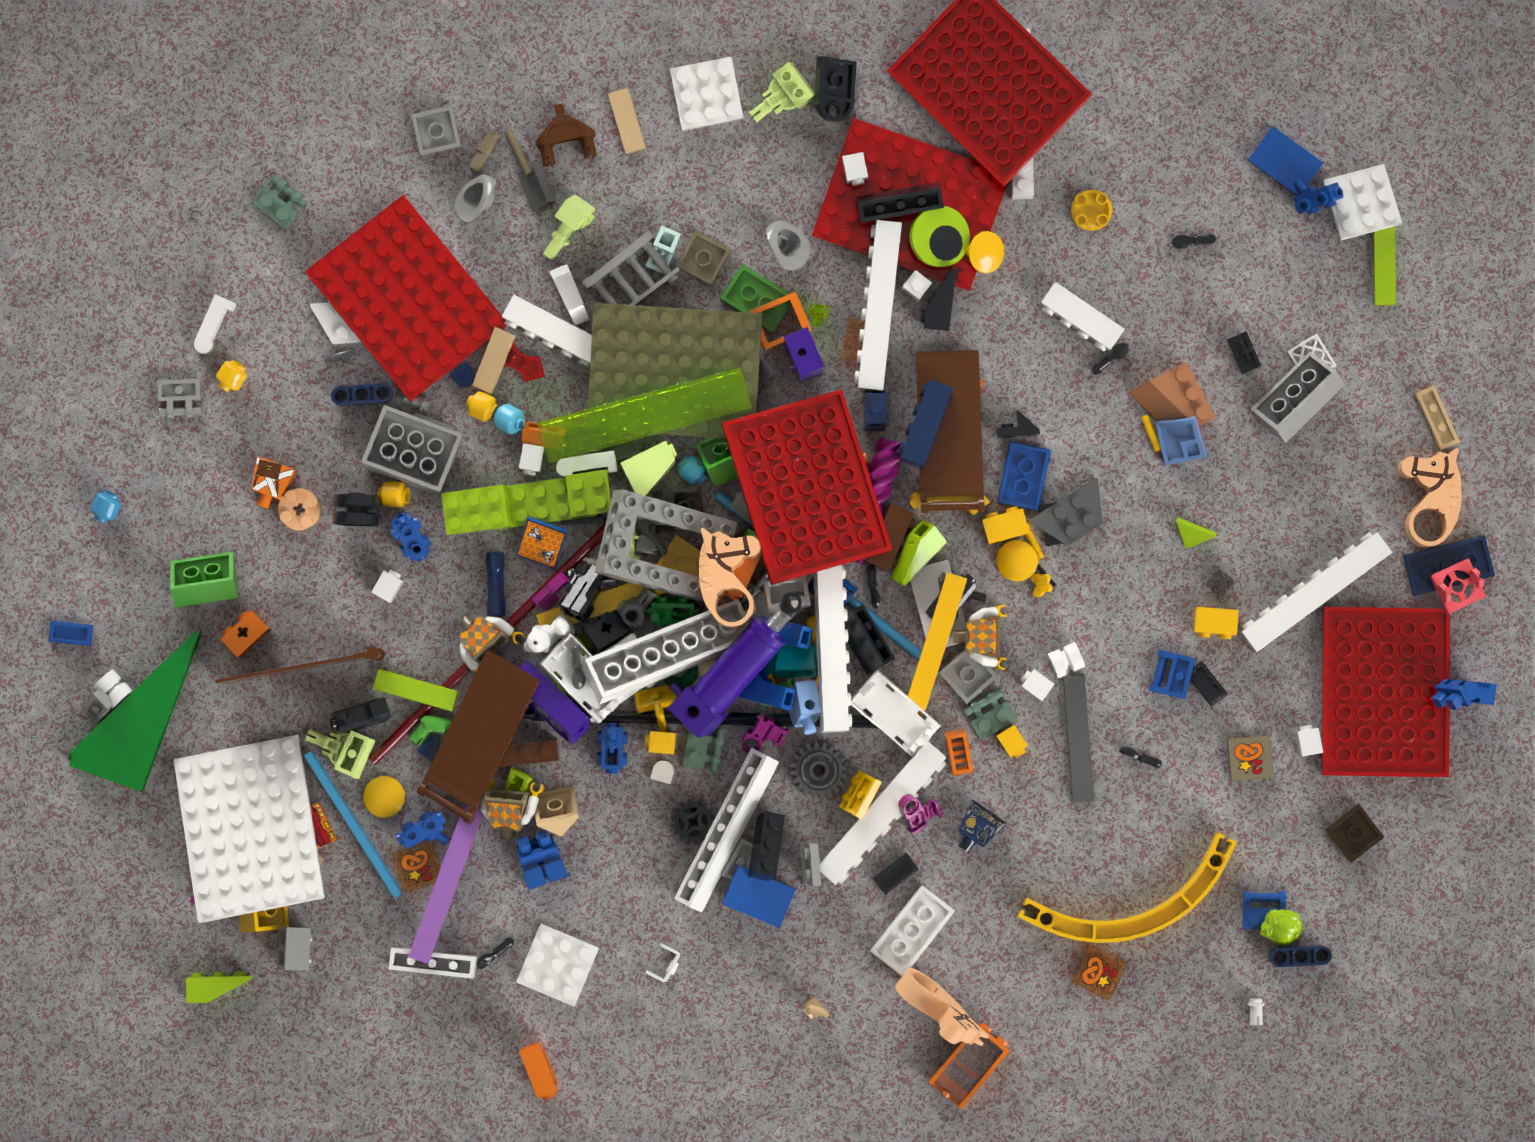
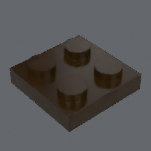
(1354, 833)

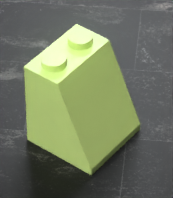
(649, 467)

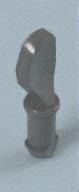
(578, 677)

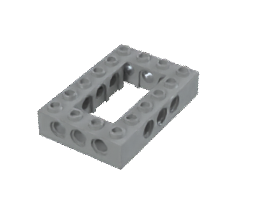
(618, 534)

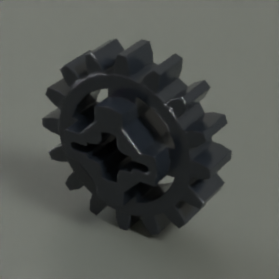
(684, 815)

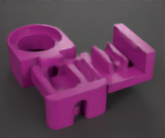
(547, 596)
(762, 730)
(917, 813)

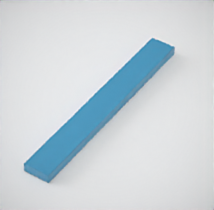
(353, 824)

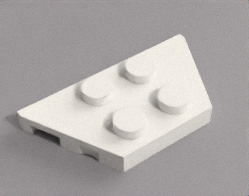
(333, 324)

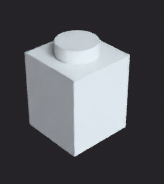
(855, 168)
(916, 286)
(531, 459)
(388, 585)
(1036, 684)
(1308, 740)

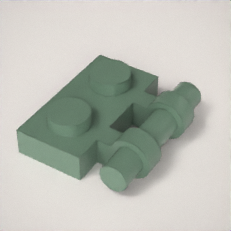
(275, 207)
(993, 720)
(696, 750)

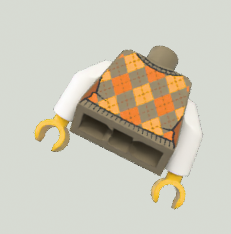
(483, 635)
(983, 636)
(509, 809)

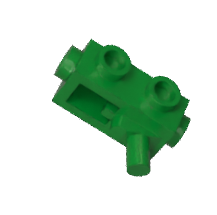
(667, 611)

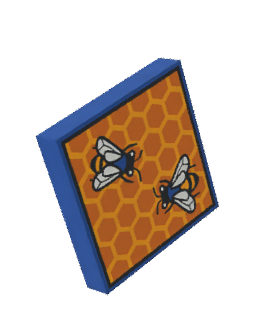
(541, 542)

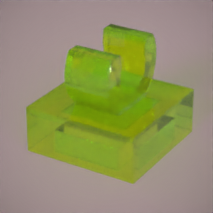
(818, 312)

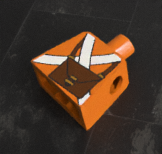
(271, 480)

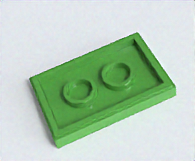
(750, 291)

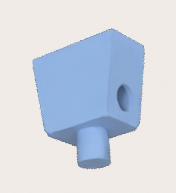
(805, 706)

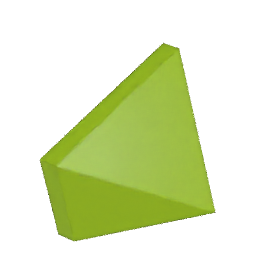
(1192, 534)
(519, 781)

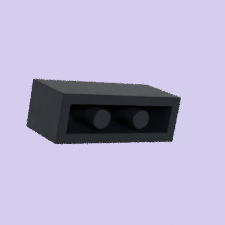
(866, 640)
(766, 846)

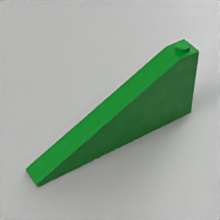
(131, 735)

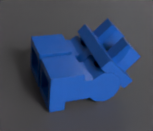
(1463, 693)
(537, 852)

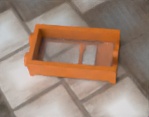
(969, 1067)

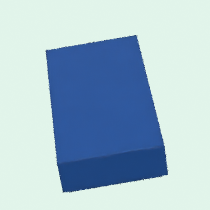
(71, 633)

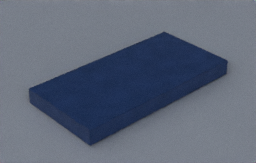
(1430, 561)

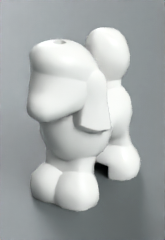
(545, 637)

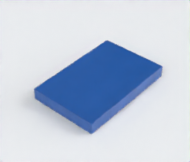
(1284, 160)
(1024, 476)
(758, 897)

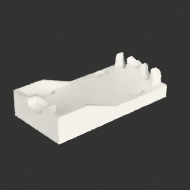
(560, 660)
(894, 713)

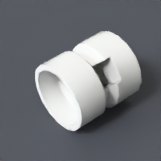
(1066, 660)
(111, 685)

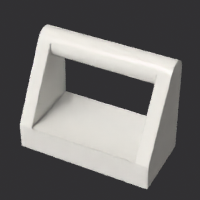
(774, 607)

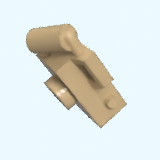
(814, 1009)

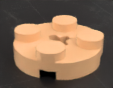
(309, 503)

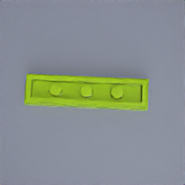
(1384, 267)
(416, 690)

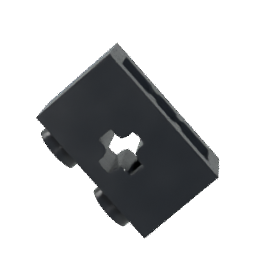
(604, 633)

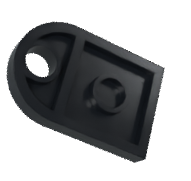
(834, 87)

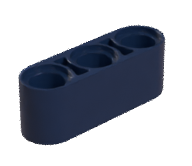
(352, 390)
(1309, 960)

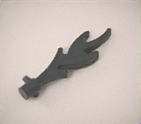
(643, 529)

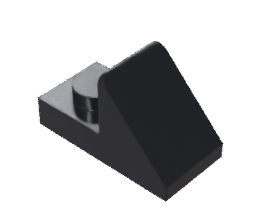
(1024, 428)

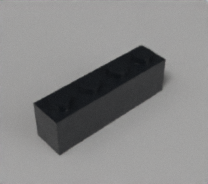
(900, 202)

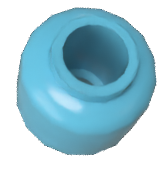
(509, 419)

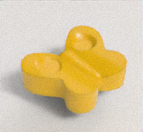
(1042, 584)

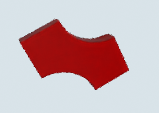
(528, 366)

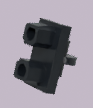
(1243, 352)

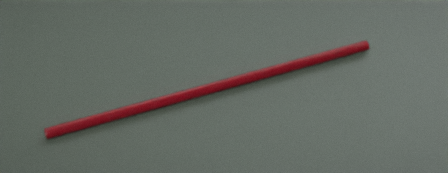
(463, 670)

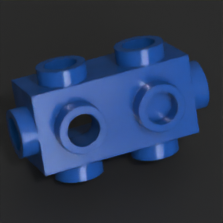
(1312, 199)
(407, 530)
(612, 743)
(427, 828)

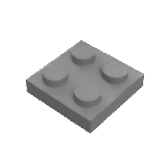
(436, 131)
(967, 676)

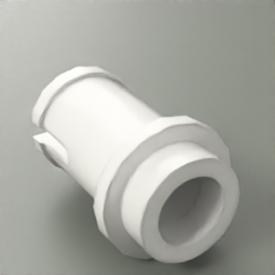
(1256, 1011)

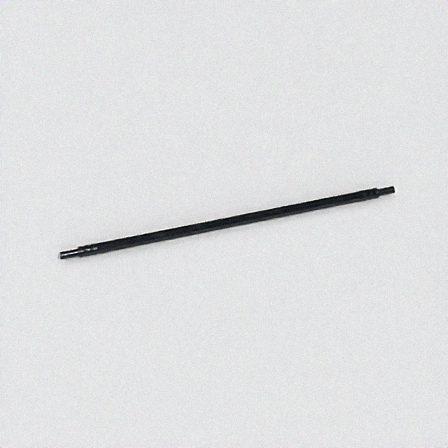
(744, 719)

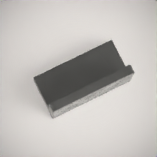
(537, 188)

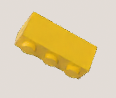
(264, 920)

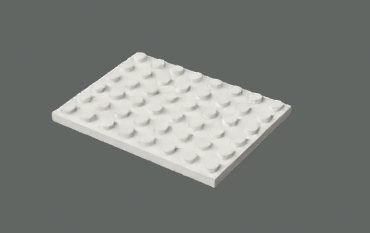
(248, 829)

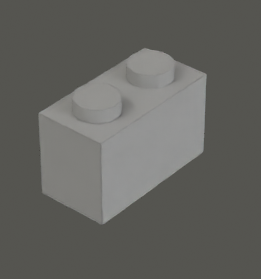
(294, 948)

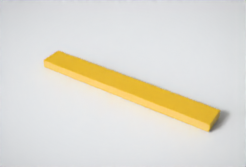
(611, 598)
(936, 640)

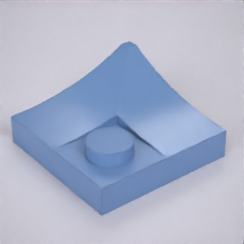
(1180, 440)

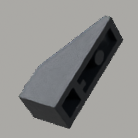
(939, 307)

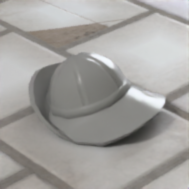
(465, 206)
(788, 245)

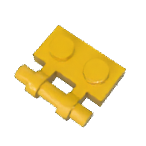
(859, 794)

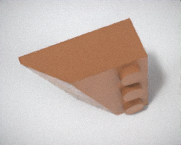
(1174, 396)

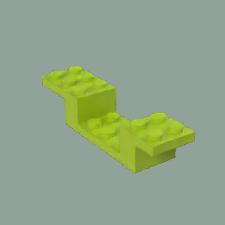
(511, 505)

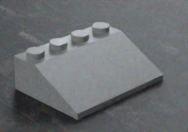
(411, 450)

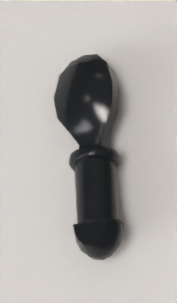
(1184, 241)
(1118, 352)
(872, 583)
(1142, 758)
(486, 959)

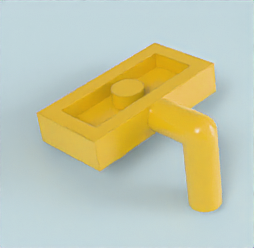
(656, 700)

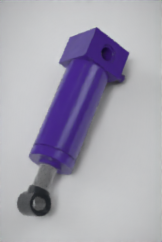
(705, 704)

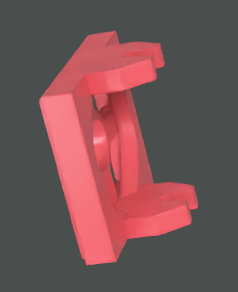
(1444, 591)

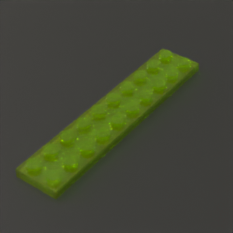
(644, 415)

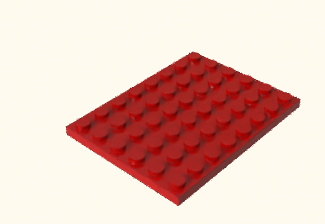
(989, 84)
(901, 163)
(406, 298)
(806, 487)
(1381, 690)

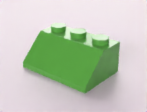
(717, 460)
(203, 579)

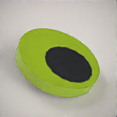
(939, 237)

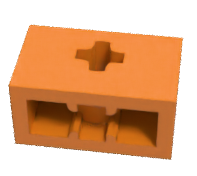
(256, 631)

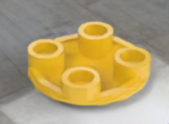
(1091, 210)
(986, 252)
(1017, 560)
(384, 796)

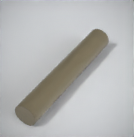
(518, 153)

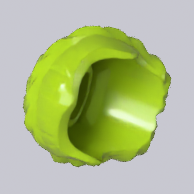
(1281, 926)

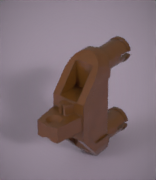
(565, 129)

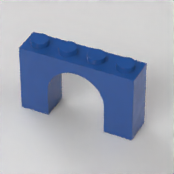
(761, 688)

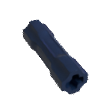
(495, 583)

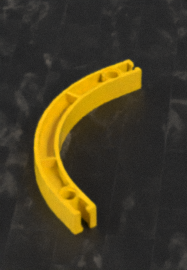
(1147, 922)

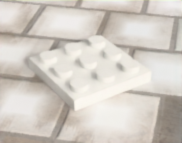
(706, 93)
(1366, 203)
(557, 964)

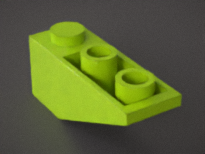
(918, 549)
(207, 988)

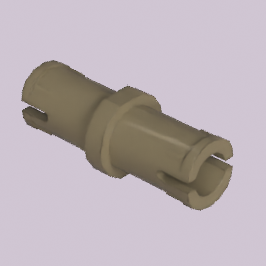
(484, 151)

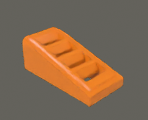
(957, 734)

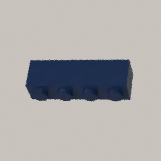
(926, 423)

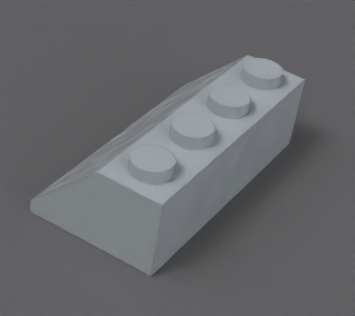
(1298, 396)

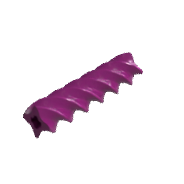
(883, 470)

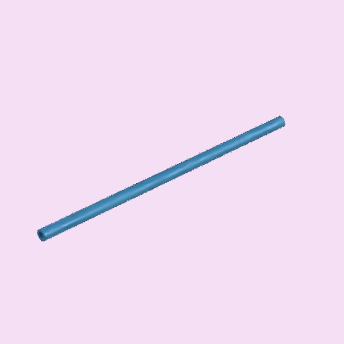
(883, 626)

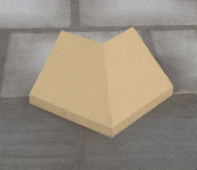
(557, 810)

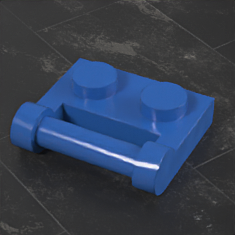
(1179, 675)
(1255, 917)

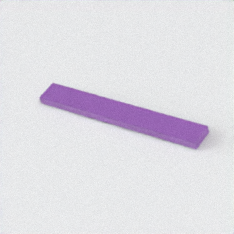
(444, 888)

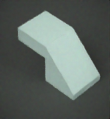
(665, 245)

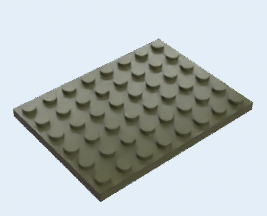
(659, 347)

